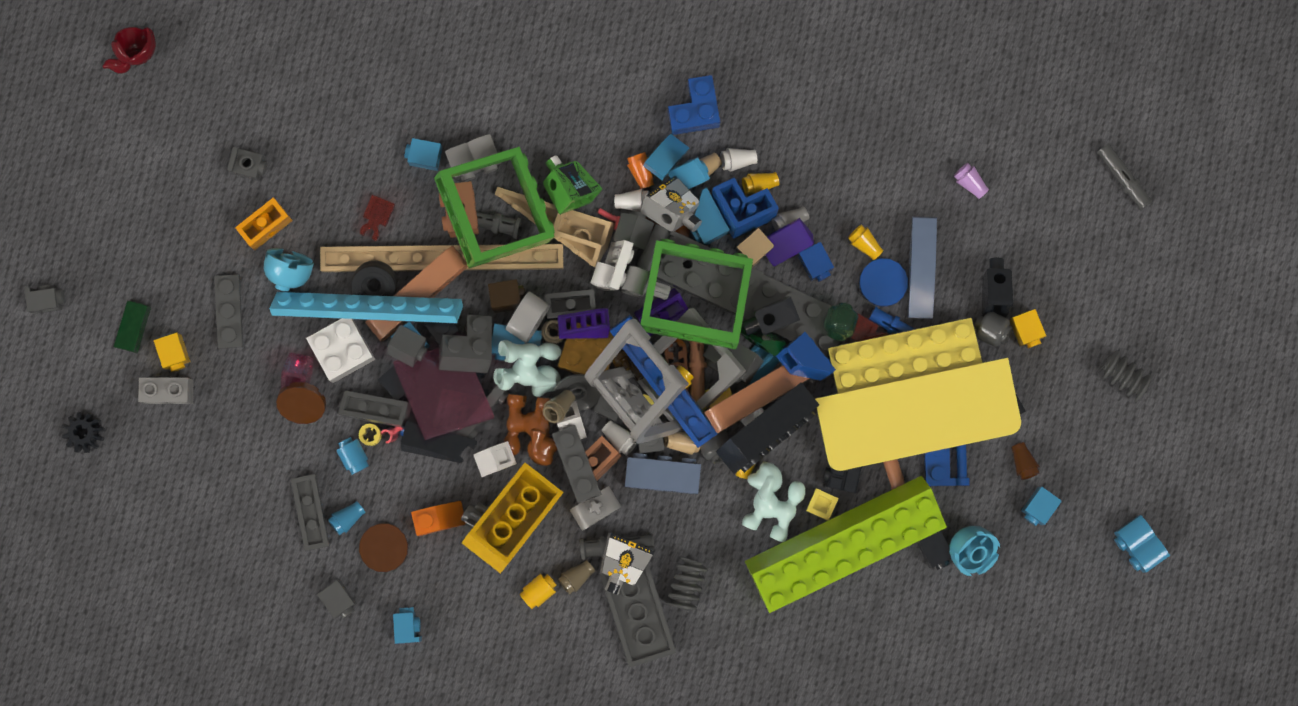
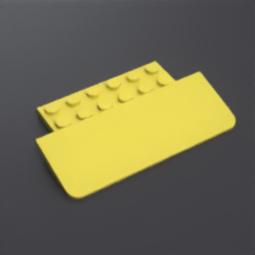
(914, 396)

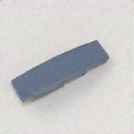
(922, 267)

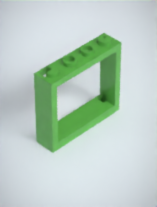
(460, 220)
(688, 331)

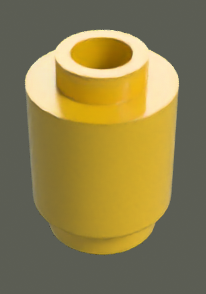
(538, 590)

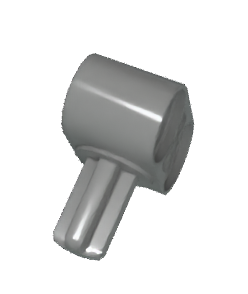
(637, 282)
(527, 317)
(595, 509)

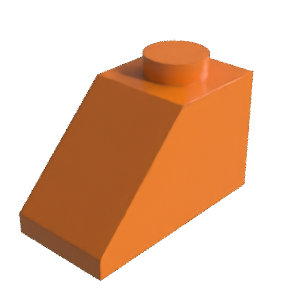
(438, 518)

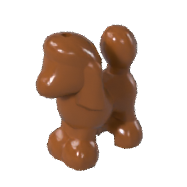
(541, 446)

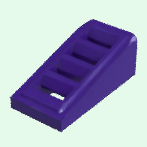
(591, 316)

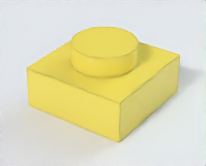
(822, 504)

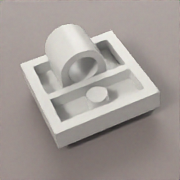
(611, 274)

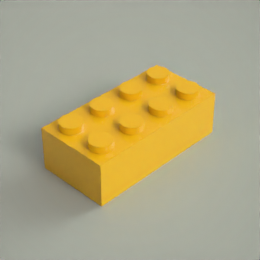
(512, 517)

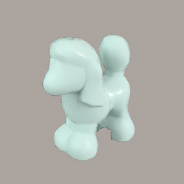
(524, 371)
(766, 504)

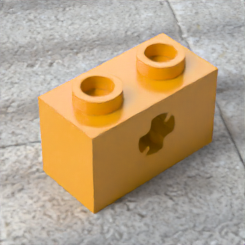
(263, 224)

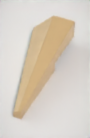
(579, 232)

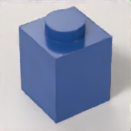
(816, 262)

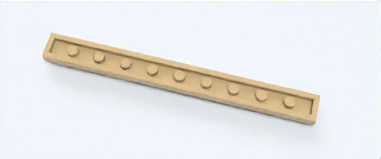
(419, 257)

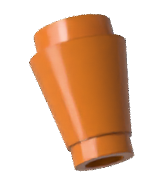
(641, 174)

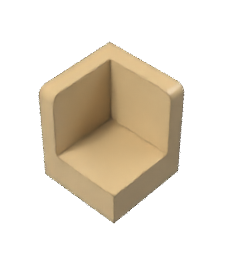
(755, 246)

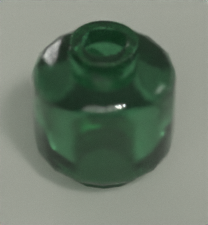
(841, 321)

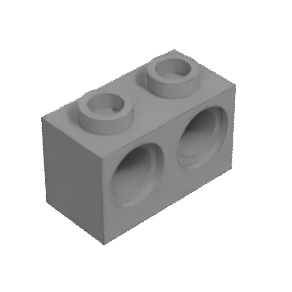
(166, 390)

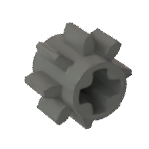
(472, 515)

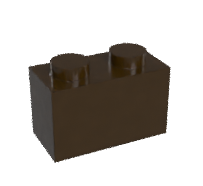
(506, 295)

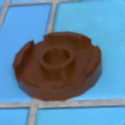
(301, 403)
(383, 547)

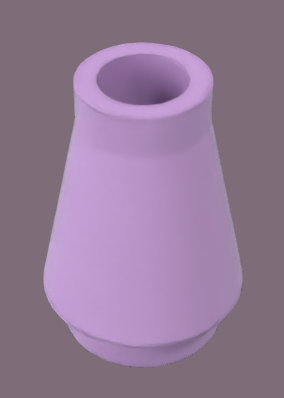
(970, 179)

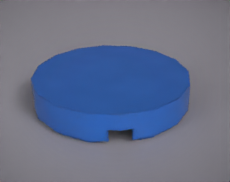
(883, 282)

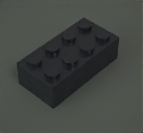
(768, 429)

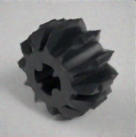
(90, 438)

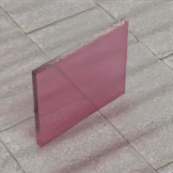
(442, 398)

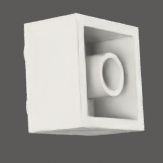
(340, 349)

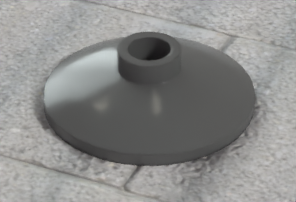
(585, 395)

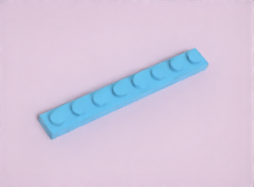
(366, 307)

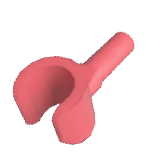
(613, 218)
(393, 432)

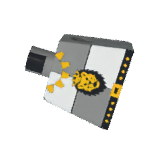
(672, 206)
(623, 562)

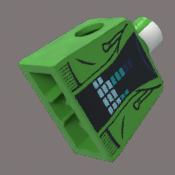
(569, 185)

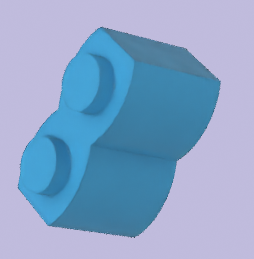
(1141, 544)

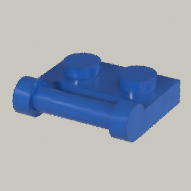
(938, 468)

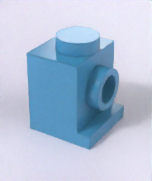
(406, 626)

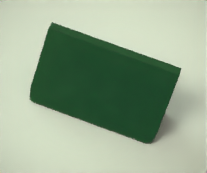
(132, 327)
(767, 342)

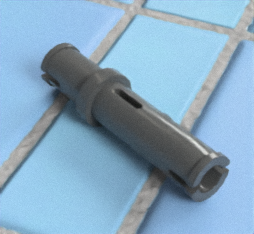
(1124, 176)

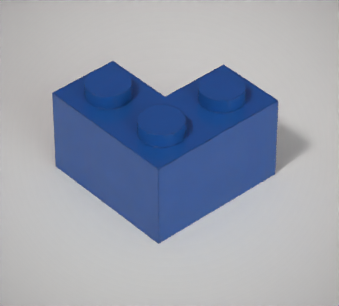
(700, 113)
(740, 212)

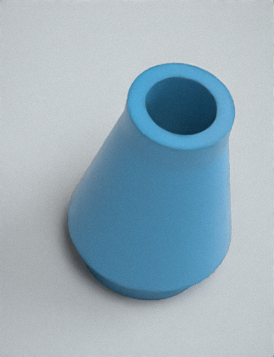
(346, 518)

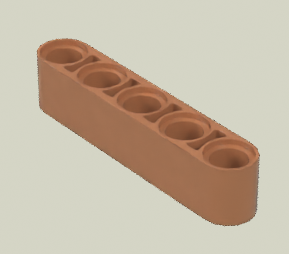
(425, 284)
(752, 398)

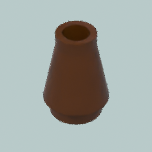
(1025, 463)

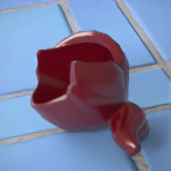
(131, 47)

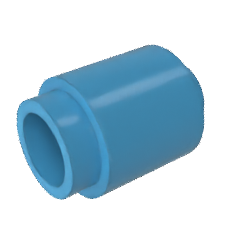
(352, 455)

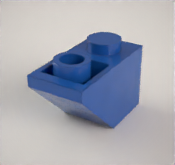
(805, 359)

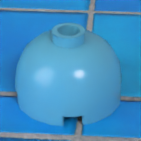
(286, 269)
(974, 550)

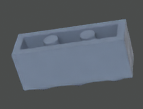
(662, 474)

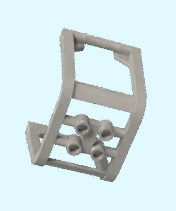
(629, 401)

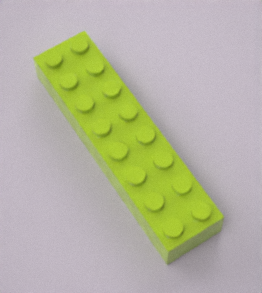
(846, 544)

